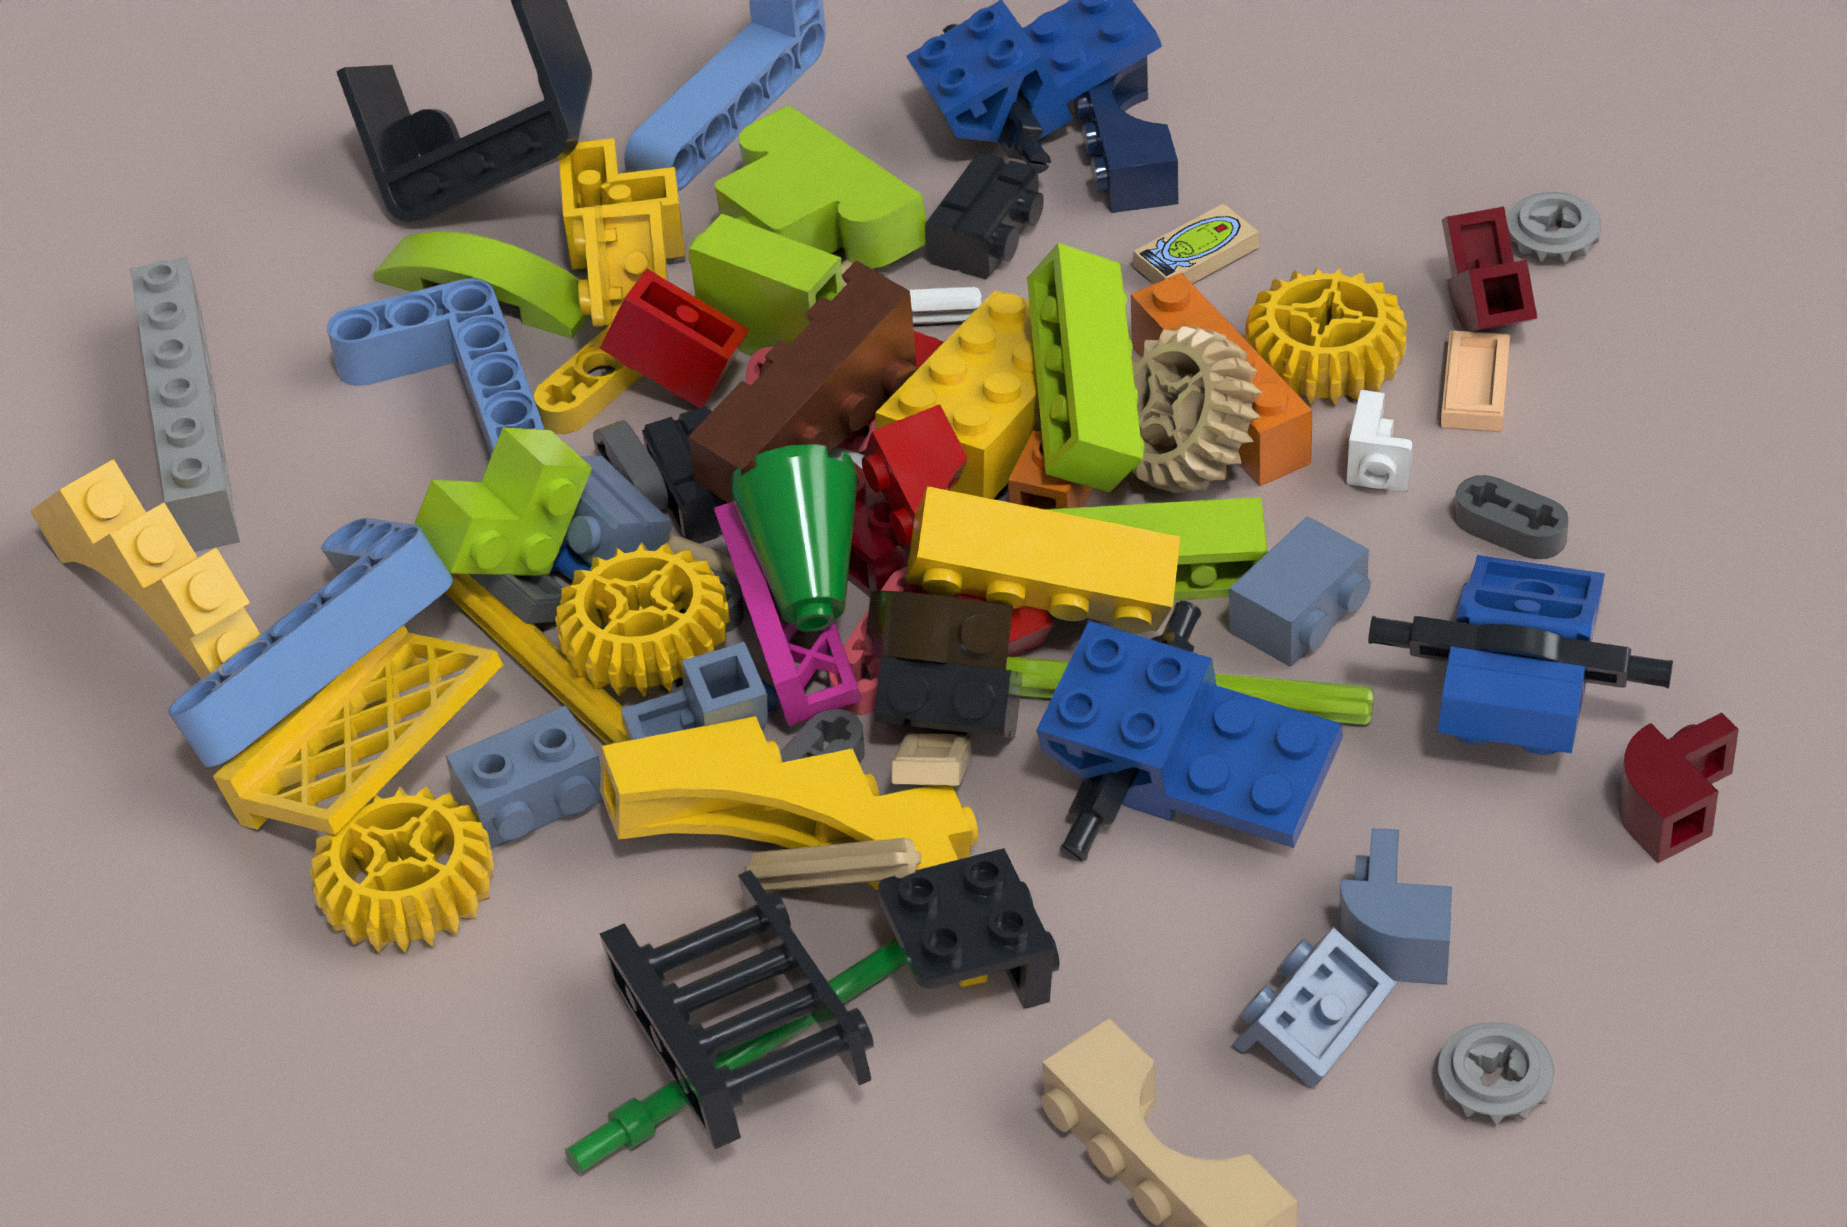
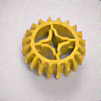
(1328, 333)
(640, 604)
(405, 886)

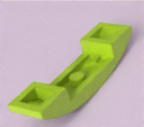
(538, 287)

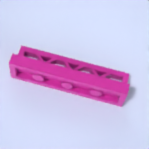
(776, 636)

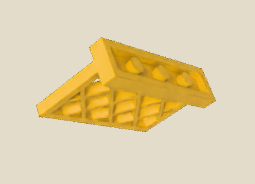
(280, 768)

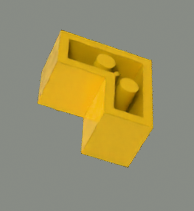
(593, 179)

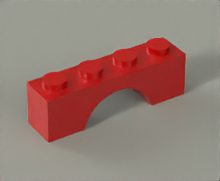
(924, 453)

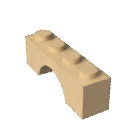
(1105, 1093)

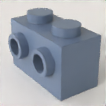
(531, 778)

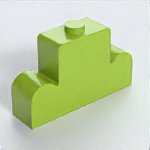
(821, 192)

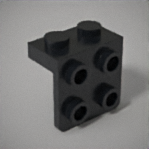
(969, 923)

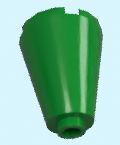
(801, 529)

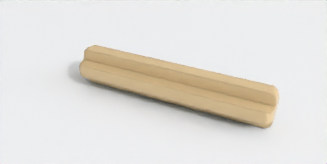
(834, 864)

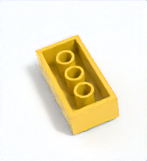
(986, 389)

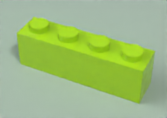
(1084, 368)
(1216, 538)

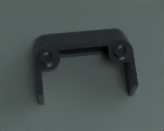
(424, 161)

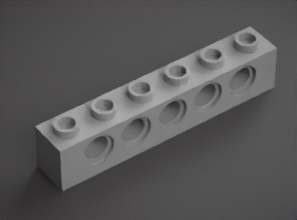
(184, 404)

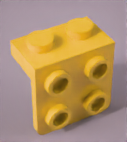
(618, 250)

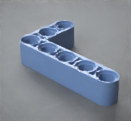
(730, 89)
(433, 330)
(381, 583)

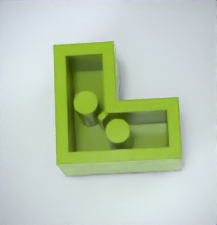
(516, 512)

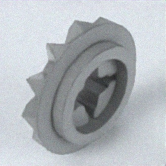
(1536, 214)
(1484, 1049)

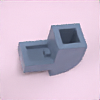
(715, 690)
(1396, 923)

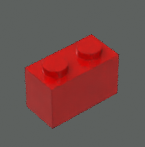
(674, 338)

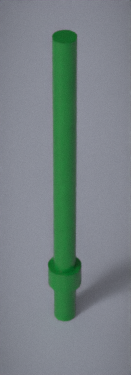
(636, 1119)

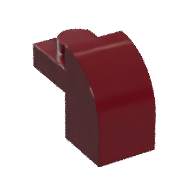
(1485, 280)
(1668, 784)

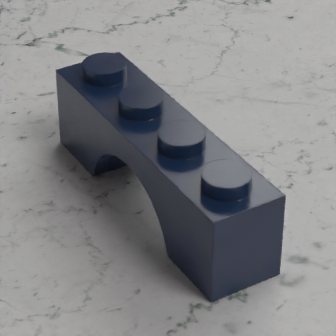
(1133, 156)

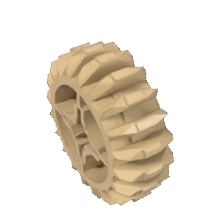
(1198, 412)

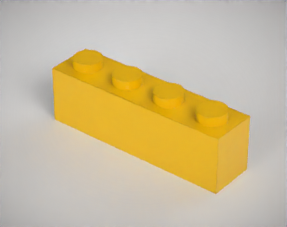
(1043, 560)

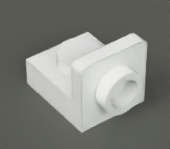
(1374, 454)

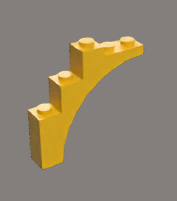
(151, 561)
(737, 786)

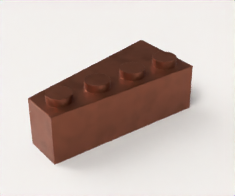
(818, 385)

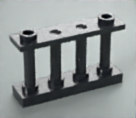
(691, 1051)

